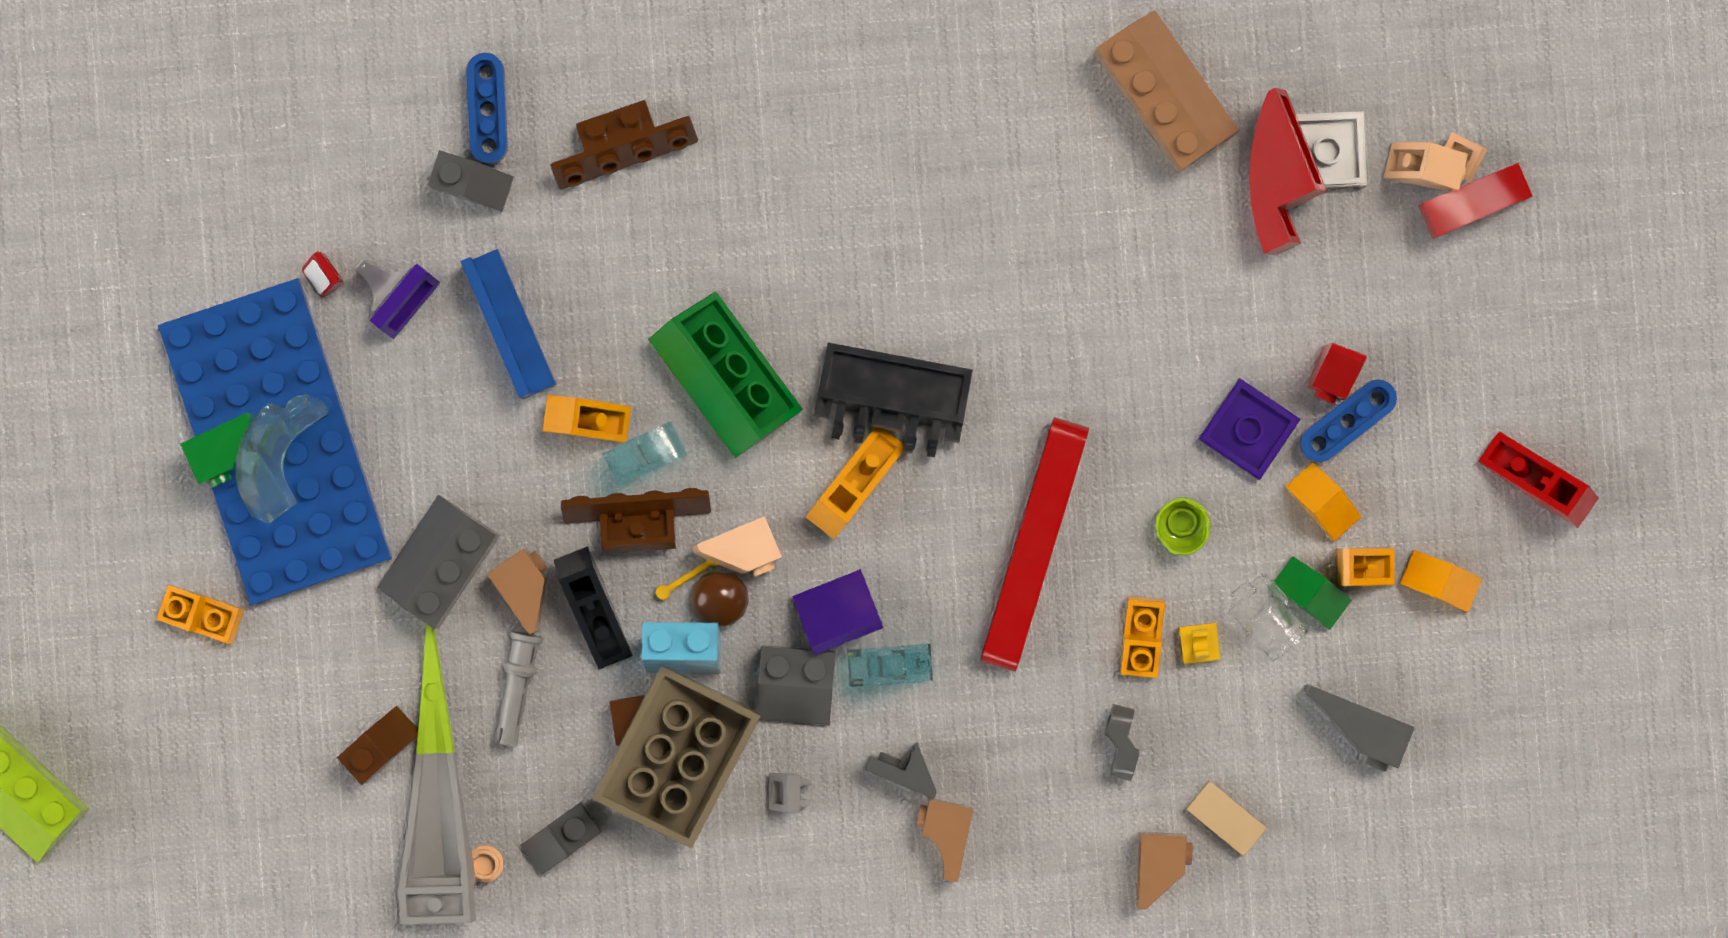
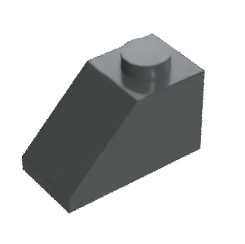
(470, 181)

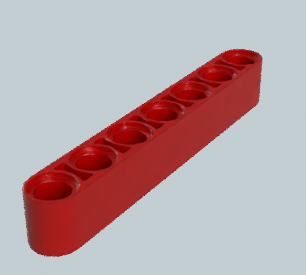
(1034, 544)

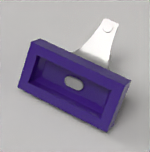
(396, 294)

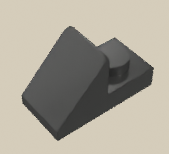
(913, 777)
(561, 838)

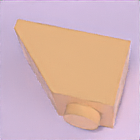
(1426, 165)
(742, 548)

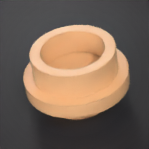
(487, 863)

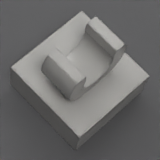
(785, 792)

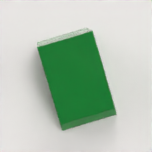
(1312, 592)

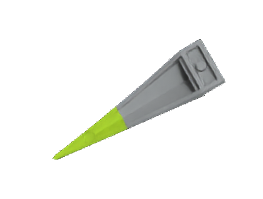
(437, 855)

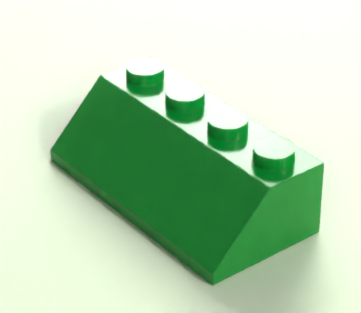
(725, 374)

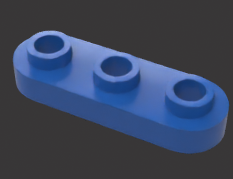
(479, 93)
(1364, 416)

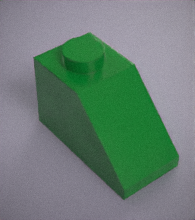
(215, 451)

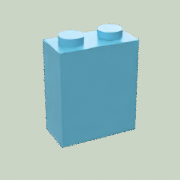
(681, 647)

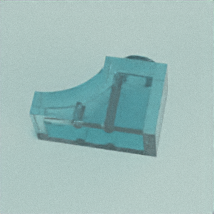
(644, 454)

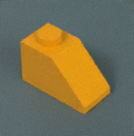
(586, 418)

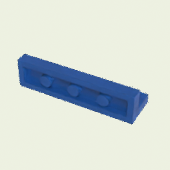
(508, 324)

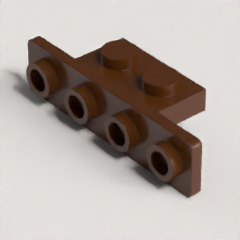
(619, 141)
(636, 521)

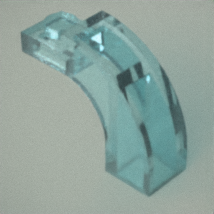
(263, 452)

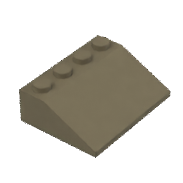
(676, 756)

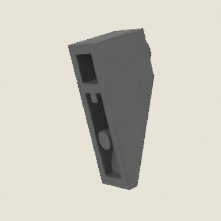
(1368, 731)

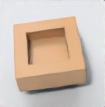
(1475, 153)

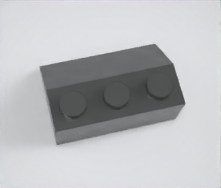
(438, 562)

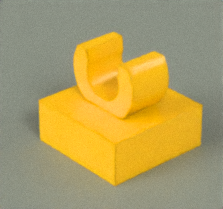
(1199, 643)

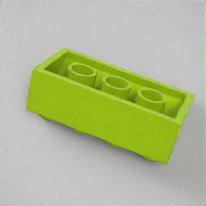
(33, 801)

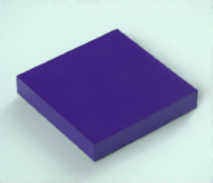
(1249, 429)
(837, 612)

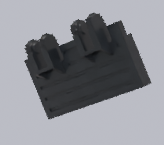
(894, 390)

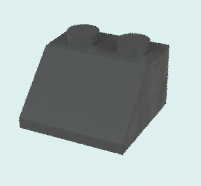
(795, 685)

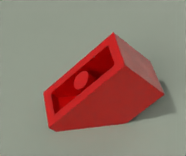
(1335, 372)

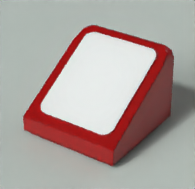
(322, 274)

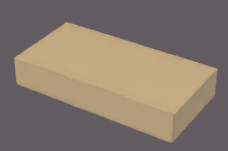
(1226, 818)

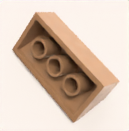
(1166, 91)

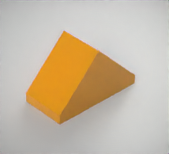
(1323, 501)
(1365, 566)
(1441, 580)

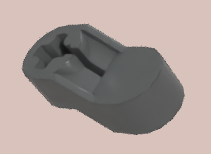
(1126, 754)

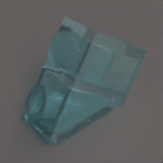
(889, 665)

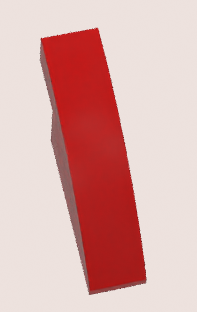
(1280, 173)

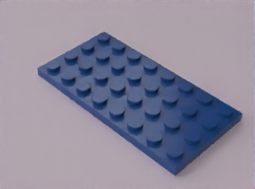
(237, 363)

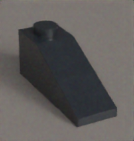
(592, 607)

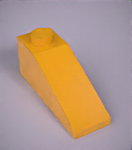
(855, 482)

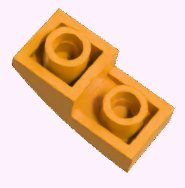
(200, 614)
(1142, 637)

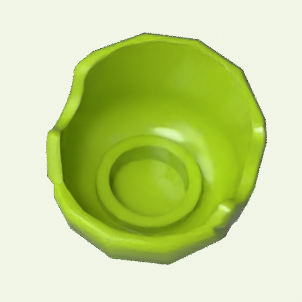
(1183, 526)

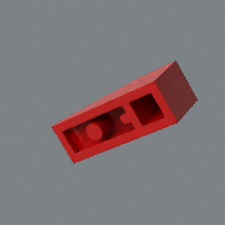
(1539, 479)

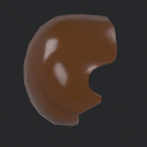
(719, 598)

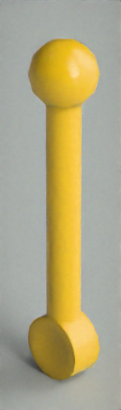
(664, 591)

